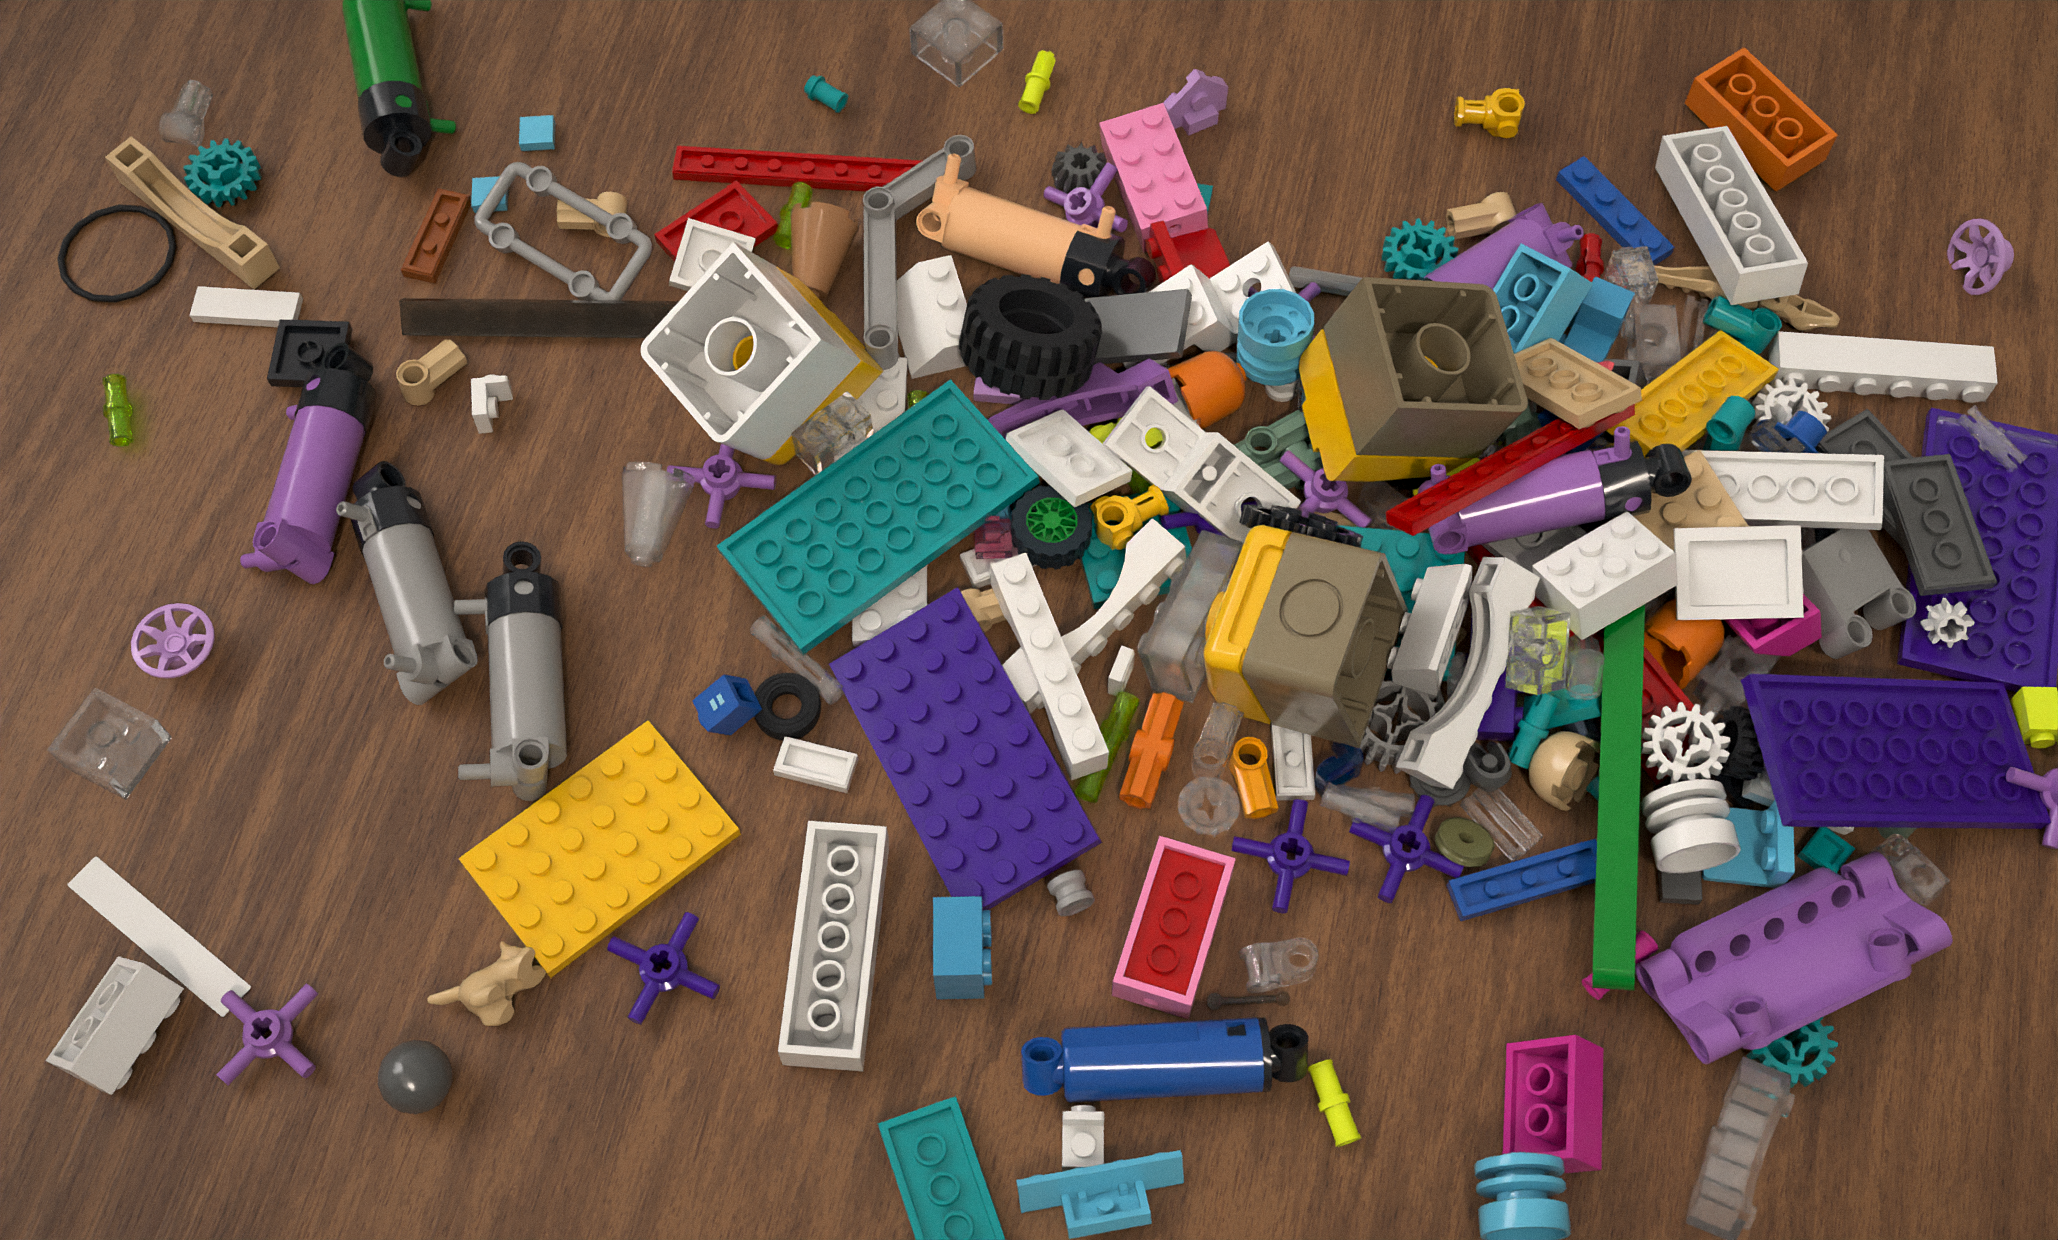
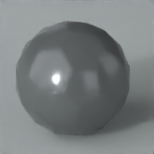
(415, 1077)

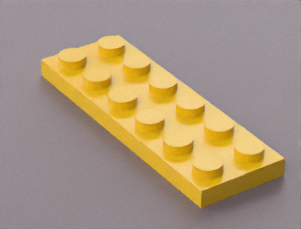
(1692, 390)

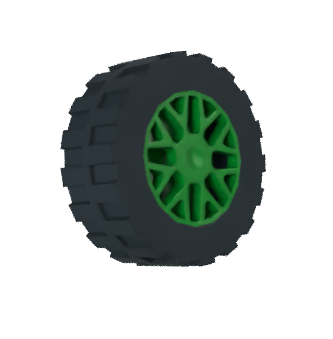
(1050, 528)

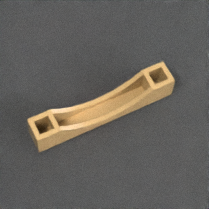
(226, 241)

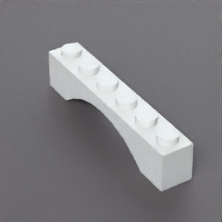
(1149, 561)
(1060, 689)
(1441, 745)

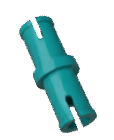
(1533, 729)

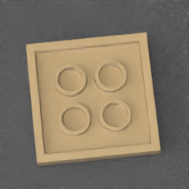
(1700, 506)

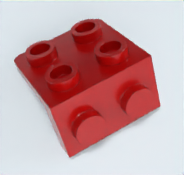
(1176, 253)

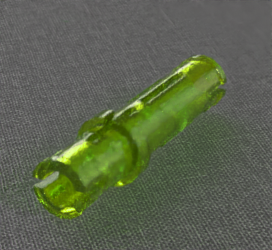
(1114, 732)

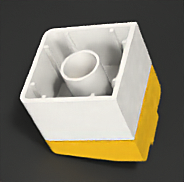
(756, 355)

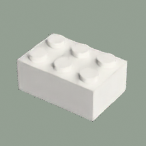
(1606, 574)

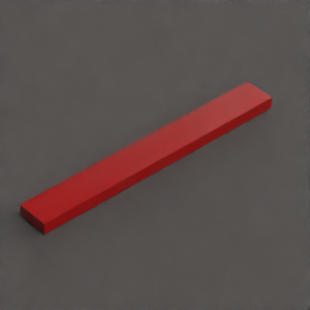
(786, 168)
(1495, 472)

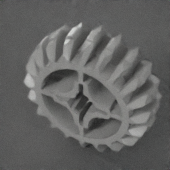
(1380, 721)

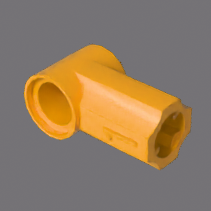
(1253, 780)

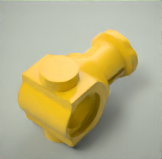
(1496, 113)
(1130, 514)

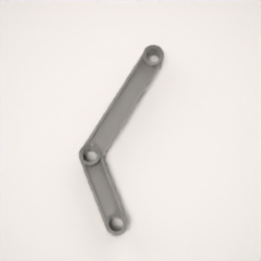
(881, 212)

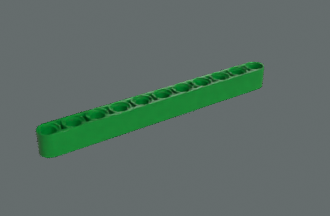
(1619, 804)

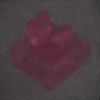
(993, 539)

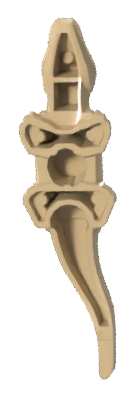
(1799, 312)

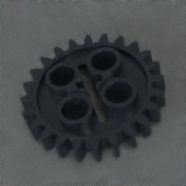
(1293, 520)

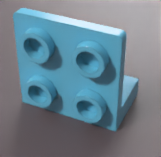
(1765, 850)

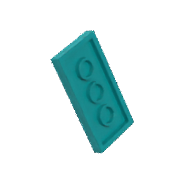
(940, 1174)

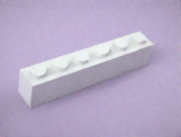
(1885, 366)

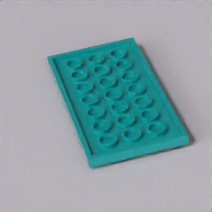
(877, 516)

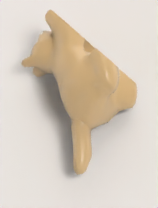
(491, 989)

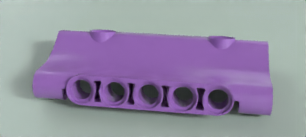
(1791, 957)

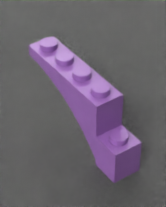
(1099, 399)

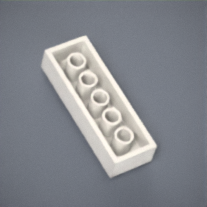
(1730, 215)
(834, 946)

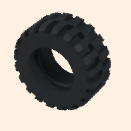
(1030, 337)

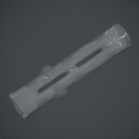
(768, 632)

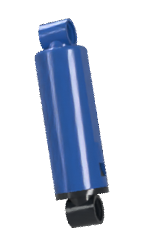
(1165, 1059)

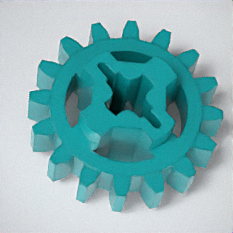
(222, 172)
(1419, 250)
(1809, 1041)

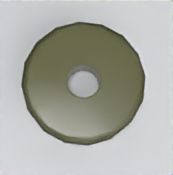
(1471, 854)

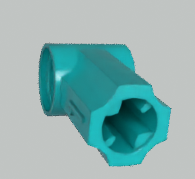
(1749, 327)
(1729, 425)

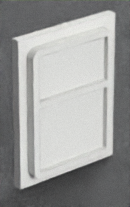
(1738, 572)

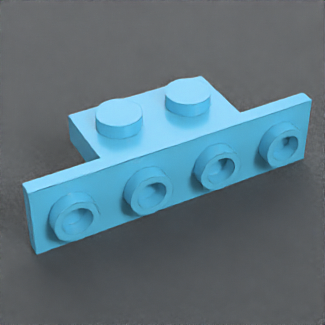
(1102, 1195)

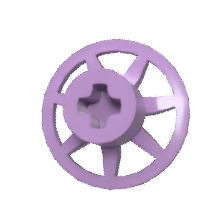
(1983, 257)
(175, 645)

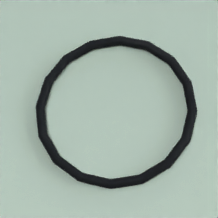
(127, 295)

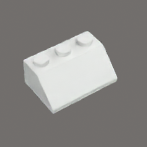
(931, 316)
(1431, 628)
(116, 1025)

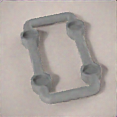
(544, 183)

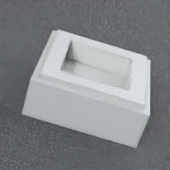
(1121, 671)

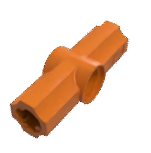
(1151, 750)

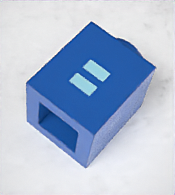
(726, 705)

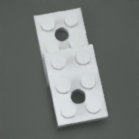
(1218, 300)
(1193, 466)

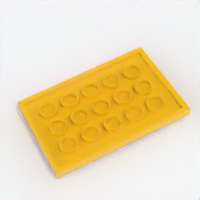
(599, 847)

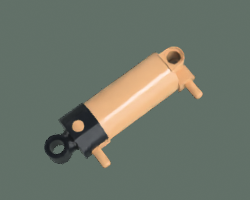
(1030, 240)

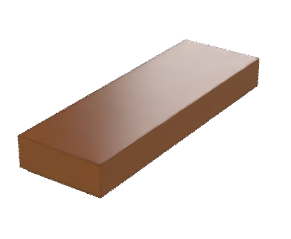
(436, 235)

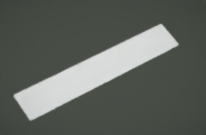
(157, 934)

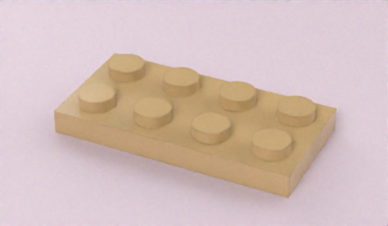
(1573, 384)

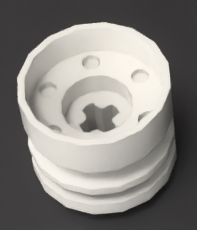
(1690, 826)

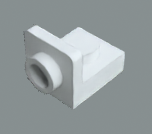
(485, 394)
(1082, 1137)

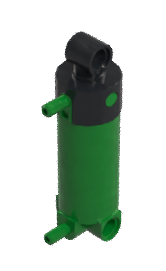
(388, 82)

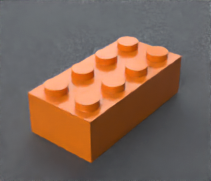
(1764, 116)

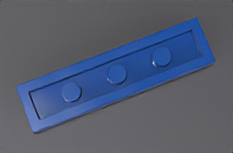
(1612, 209)
(1524, 880)

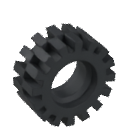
(1745, 753)

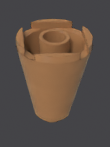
(820, 244)

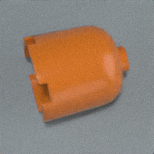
(1210, 386)
(1682, 645)

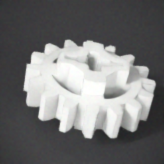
(1785, 400)
(1669, 740)

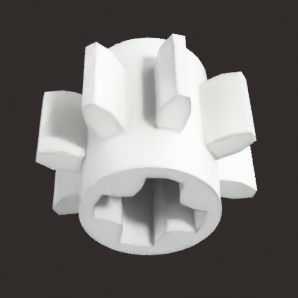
(1947, 622)

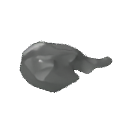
(1487, 770)

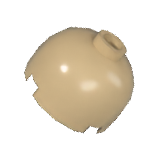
(1563, 768)

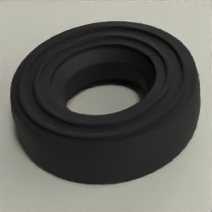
(794, 685)

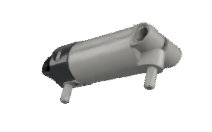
(408, 583)
(524, 674)

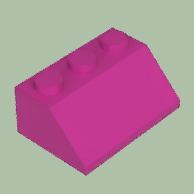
(1780, 635)
(1555, 1100)

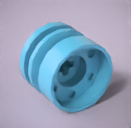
(1273, 335)
(1521, 1191)

